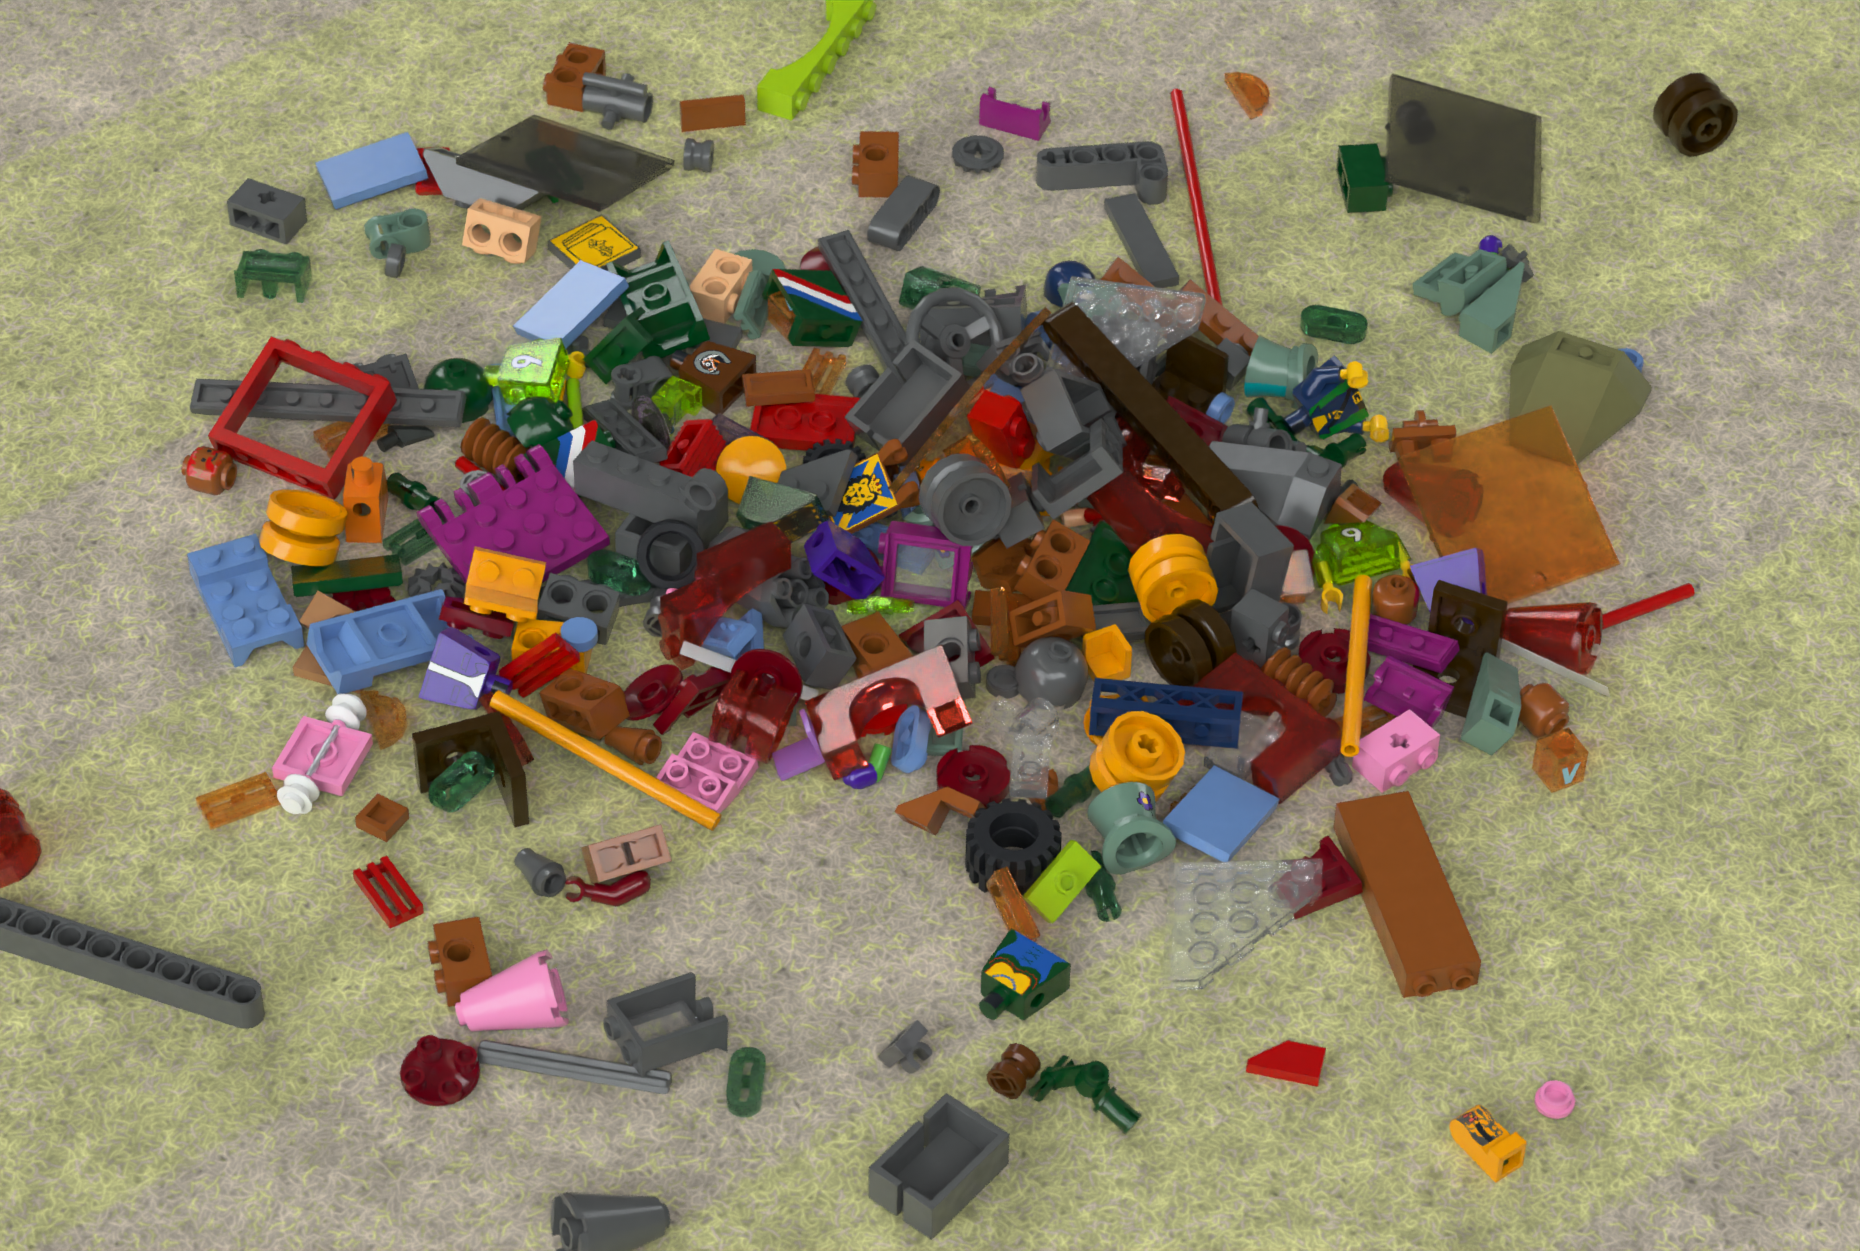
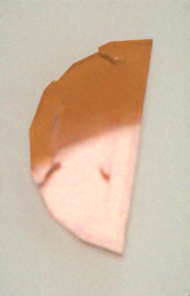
(1249, 92)
(385, 716)

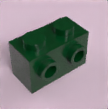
(1363, 178)

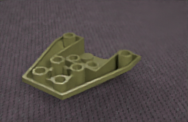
(1586, 383)

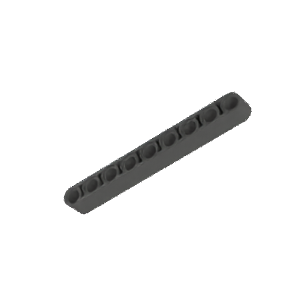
(130, 965)

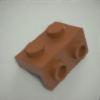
(997, 564)

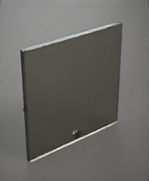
(1463, 149)
(565, 162)

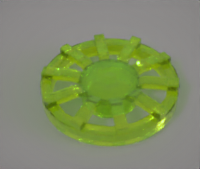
(886, 605)

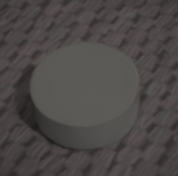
(395, 260)
(1001, 682)

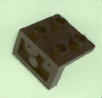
(1193, 373)

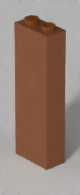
(1407, 895)

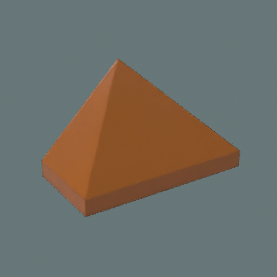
(1353, 507)

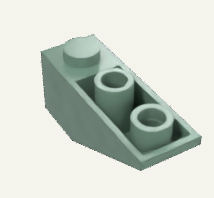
(1491, 316)
(1493, 706)

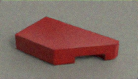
(1290, 1062)

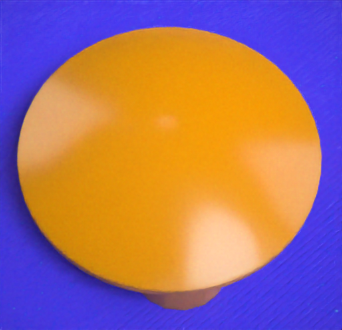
(748, 458)

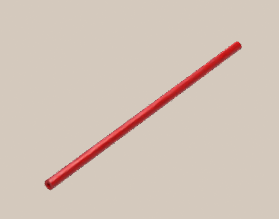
(1195, 195)

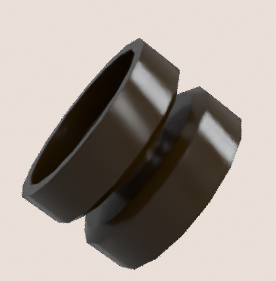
(1695, 114)
(1188, 643)

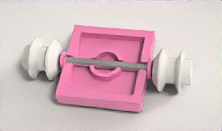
(322, 755)

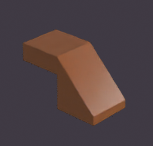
(931, 809)

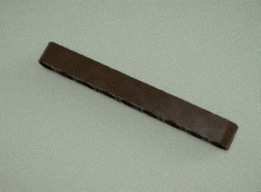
(1146, 411)

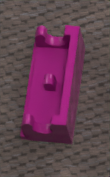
(1013, 117)
(1405, 688)

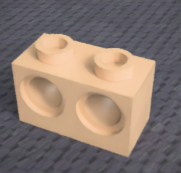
(501, 222)
(720, 285)

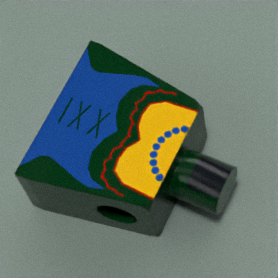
(1021, 978)

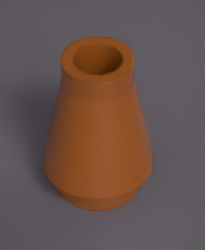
(635, 743)

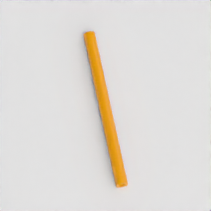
(1356, 666)
(605, 760)

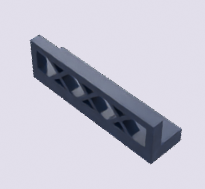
(1195, 724)

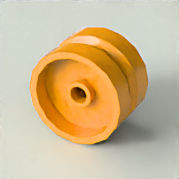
(303, 527)
(1170, 573)
(1138, 750)

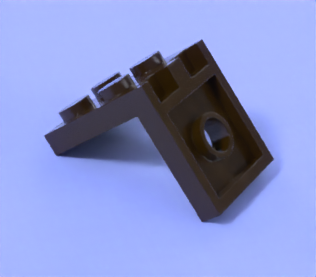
(1488, 616)
(480, 734)

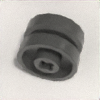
(965, 499)

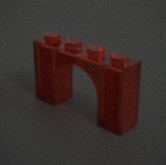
(845, 711)
(1305, 745)

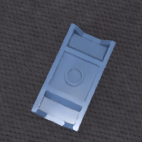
(243, 597)
(377, 640)

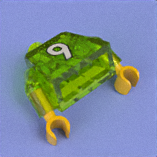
(535, 370)
(1356, 551)

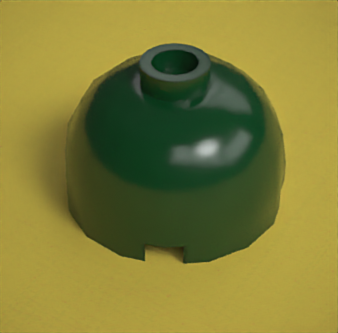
(465, 376)
(539, 420)

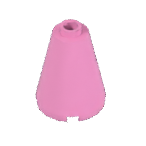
(516, 998)

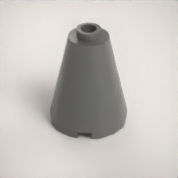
(607, 1221)

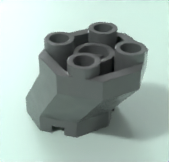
(783, 594)

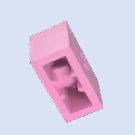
(1396, 751)

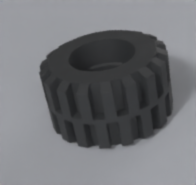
(1011, 826)

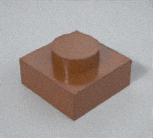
(382, 817)

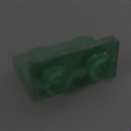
(925, 280)

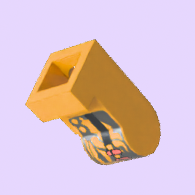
(1488, 1142)

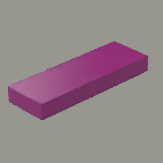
(1410, 644)

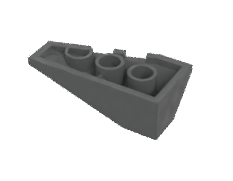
(1287, 484)

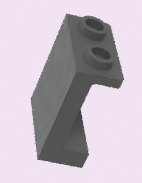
(1081, 477)

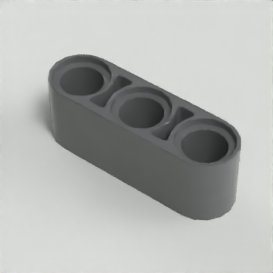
(903, 213)

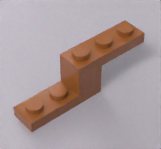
(1216, 320)

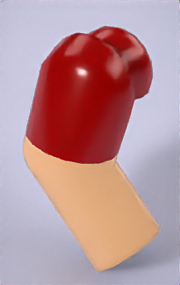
(1080, 517)

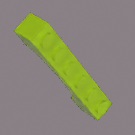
(788, 89)

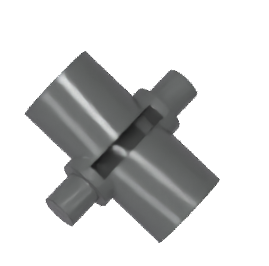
(616, 98)
(1260, 434)

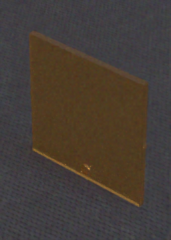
(969, 399)
(1514, 498)

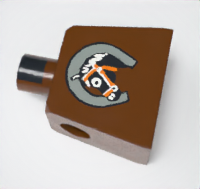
(716, 371)

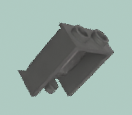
(664, 1024)

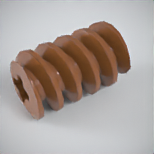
(492, 447)
(1301, 680)

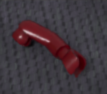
(616, 894)

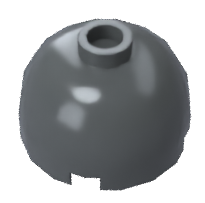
(1052, 671)

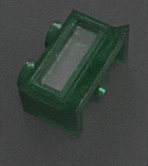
(271, 269)

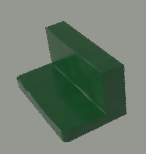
(619, 346)

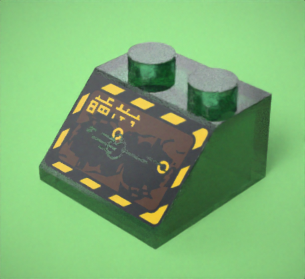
(789, 508)

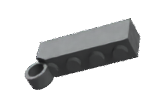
(647, 487)

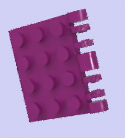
(529, 519)

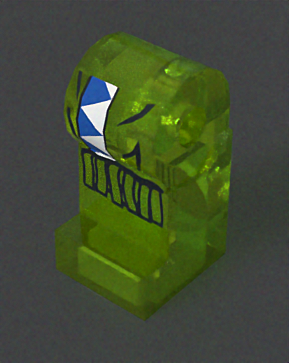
(677, 399)

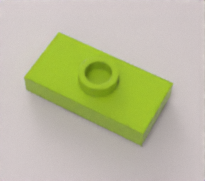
(1061, 881)

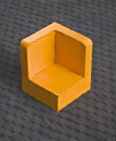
(1107, 654)

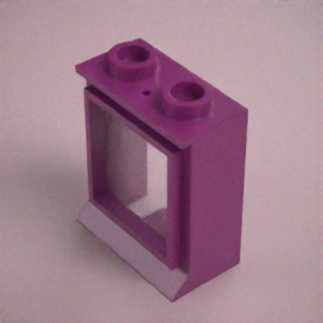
(924, 565)

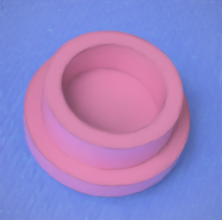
(1555, 1100)

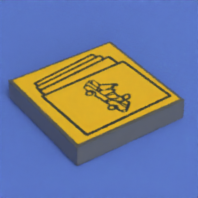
(594, 243)

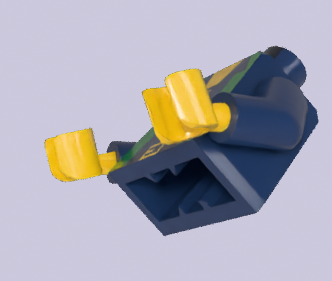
(1332, 403)

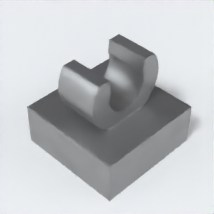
(904, 1046)

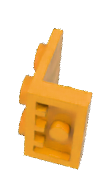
(504, 584)

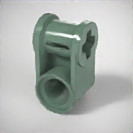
(402, 228)

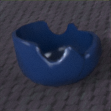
(1060, 274)

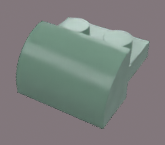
(1460, 280)

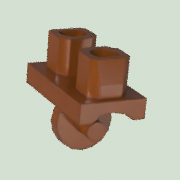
(1419, 434)

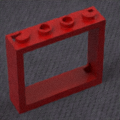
(324, 481)

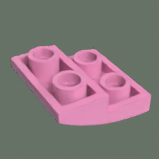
(708, 772)

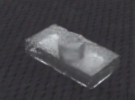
(1030, 766)

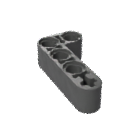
(1106, 166)

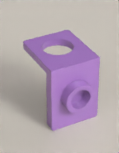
(800, 755)

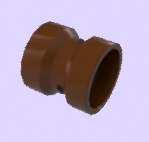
(1016, 1067)

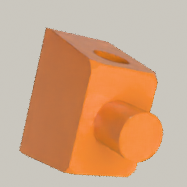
(368, 485)

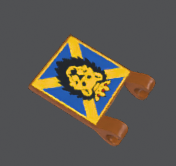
(867, 490)

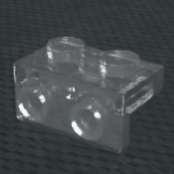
(1254, 738)

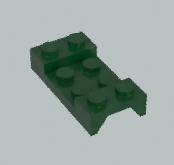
(668, 302)

